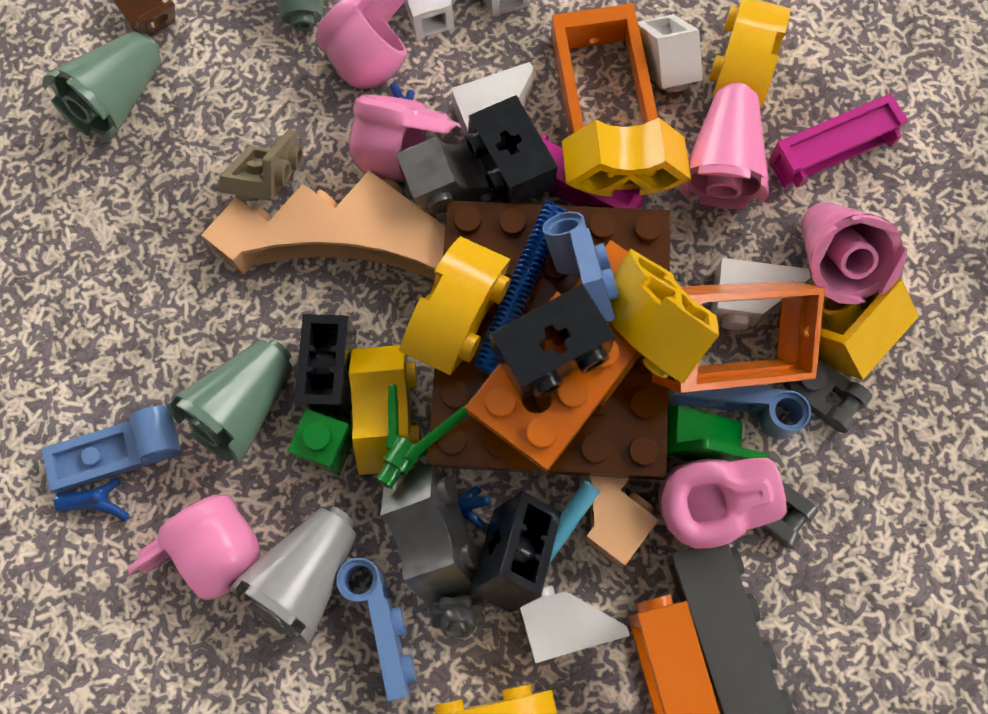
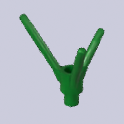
(402, 452)

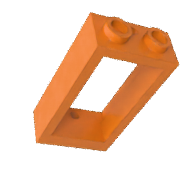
(596, 28)
(796, 348)
(671, 658)

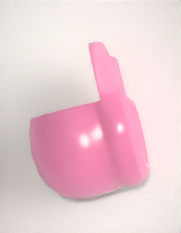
(362, 42)
(388, 126)
(718, 500)
(207, 545)

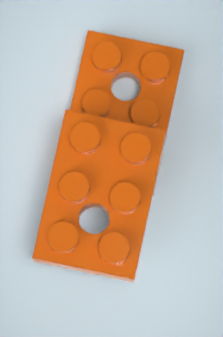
(547, 434)

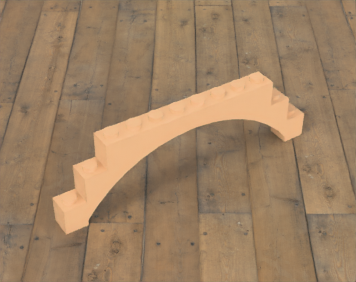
(390, 229)

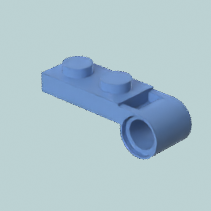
(575, 252)
(752, 400)
(112, 451)
(388, 626)

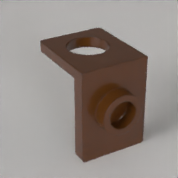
(147, 15)

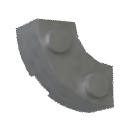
(442, 174)
(430, 534)

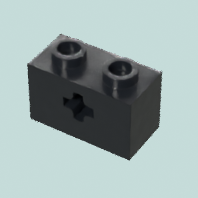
(511, 151)
(566, 320)
(325, 364)
(516, 552)

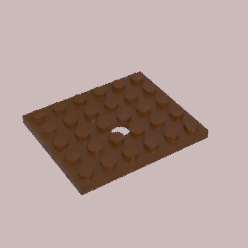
(618, 439)

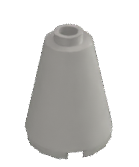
(299, 573)

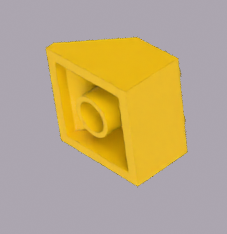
(862, 334)

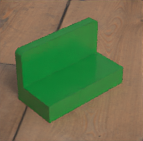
(705, 436)

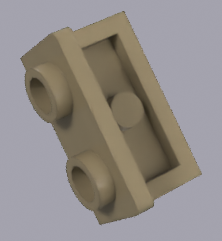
(263, 171)

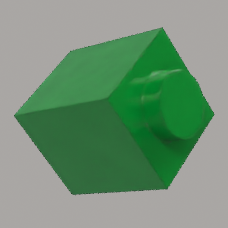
(321, 442)

